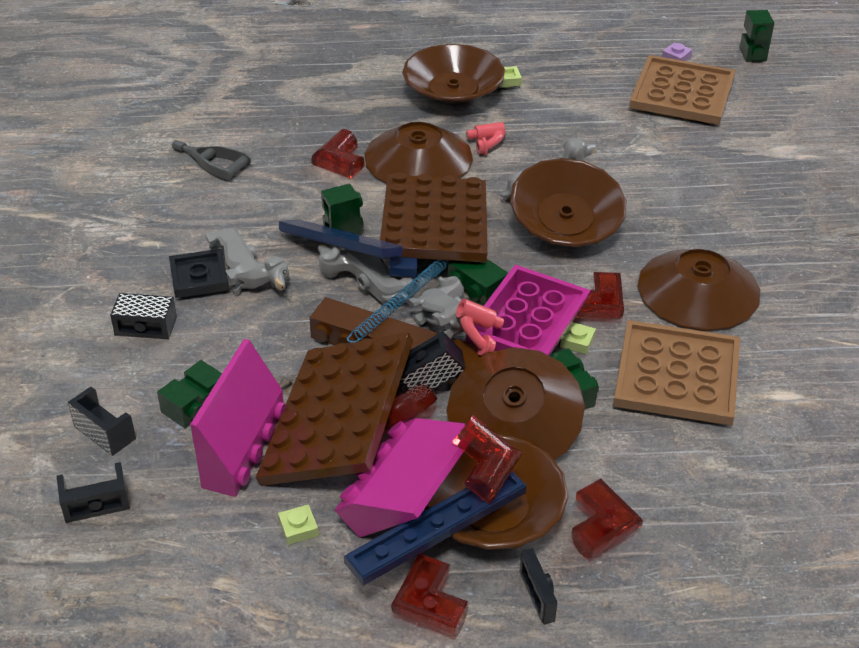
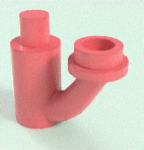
(486, 136)
(473, 313)

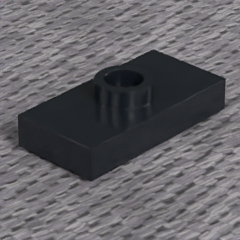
(539, 586)

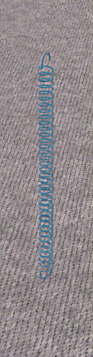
(397, 295)

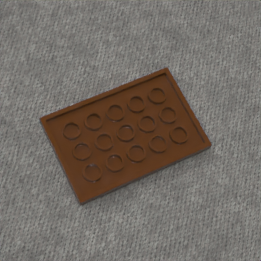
(436, 217)
(336, 410)

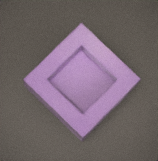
(678, 52)

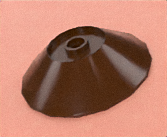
(453, 73)
(418, 150)
(568, 202)
(699, 289)
(549, 397)
(521, 519)

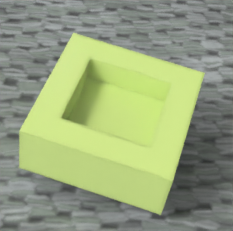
(511, 77)
(578, 338)
(298, 524)

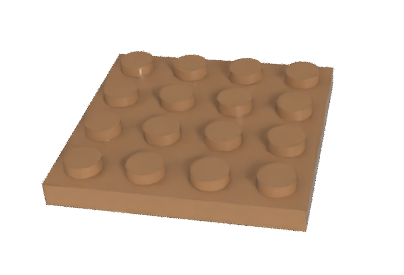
(683, 89)
(678, 372)

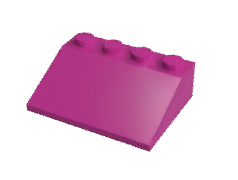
(534, 310)
(236, 422)
(402, 476)

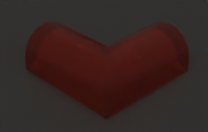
(337, 155)
(605, 299)
(410, 404)
(494, 457)
(610, 519)
(424, 602)

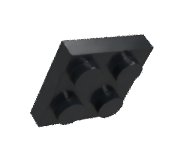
(198, 273)

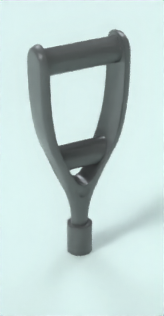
(203, 154)

